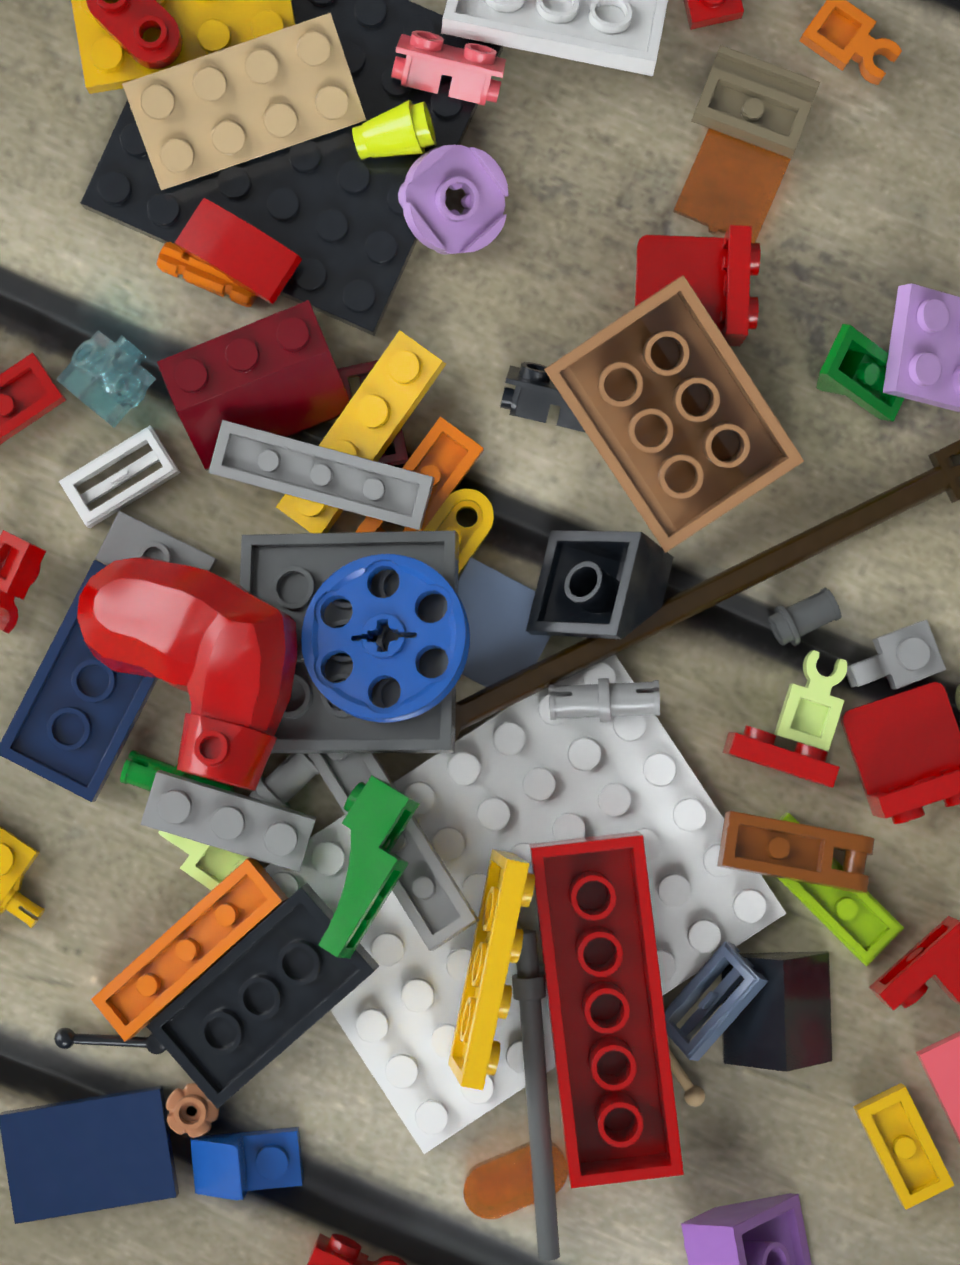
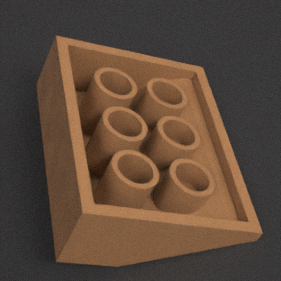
(674, 414)

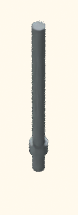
(529, 989)

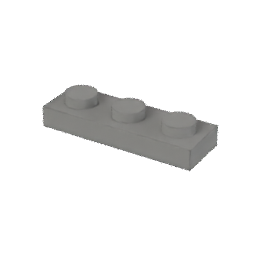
(228, 820)

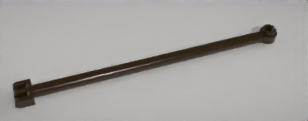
(720, 587)

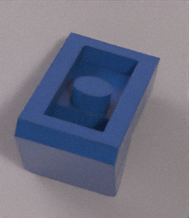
(246, 1162)

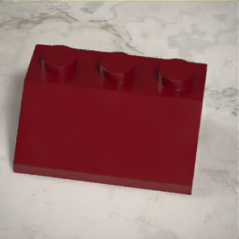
(260, 376)

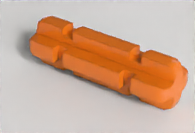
(177, 262)

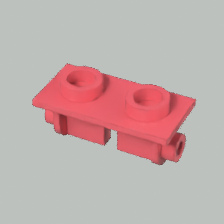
(430, 59)

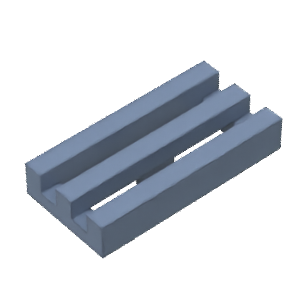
(726, 1014)

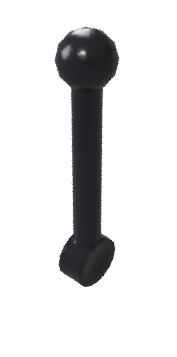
(67, 1038)

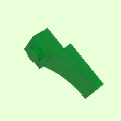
(376, 821)

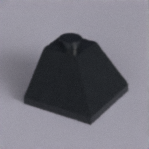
(598, 584)

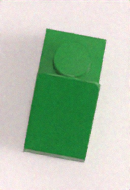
(858, 371)

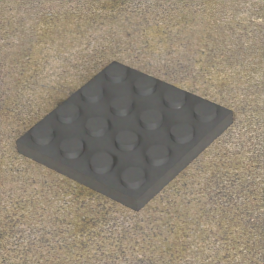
(288, 573)

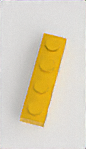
(372, 418)

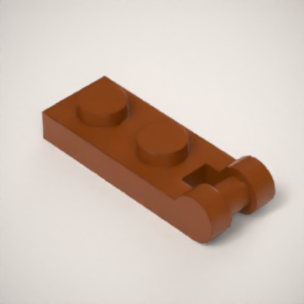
(794, 851)

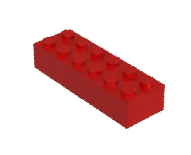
(606, 1009)

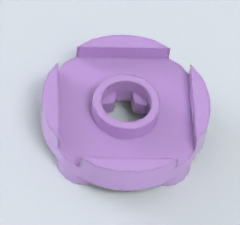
(424, 199)

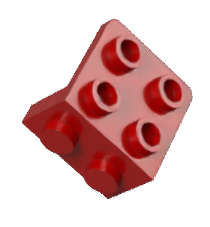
(715, 270)
(906, 751)

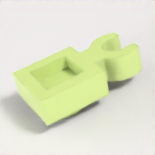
(810, 711)

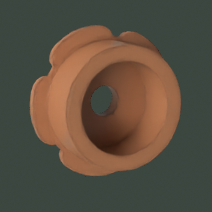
(181, 1121)

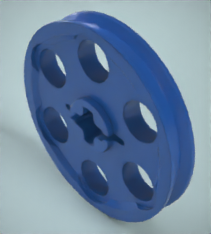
(403, 655)

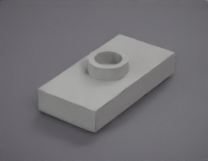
(134, 539)

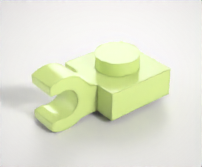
(205, 863)

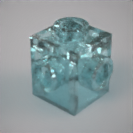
(107, 376)

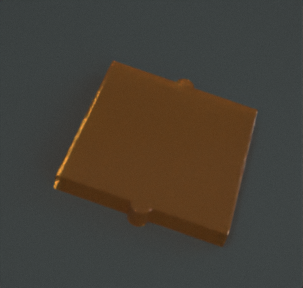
(731, 184)

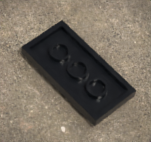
(259, 998)

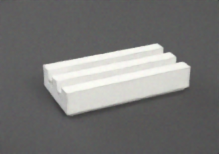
(129, 495)

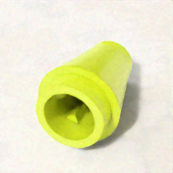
(396, 132)

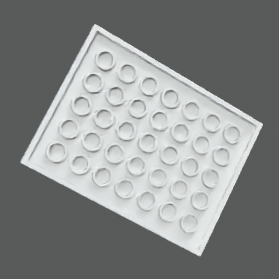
(505, 789)

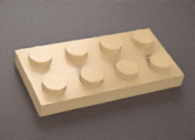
(244, 101)

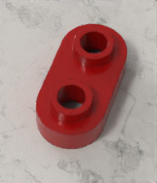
(127, 23)

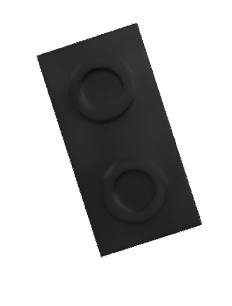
(534, 395)

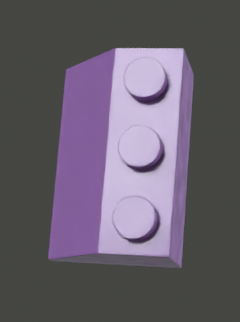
(749, 1234)

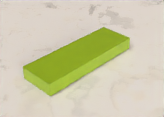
(850, 916)

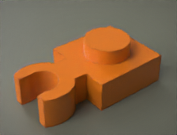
(842, 34)

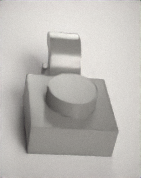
(902, 657)

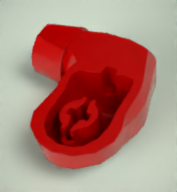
(203, 639)

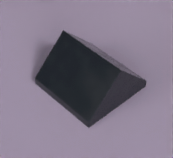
(789, 1017)

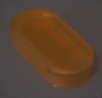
(506, 1182)

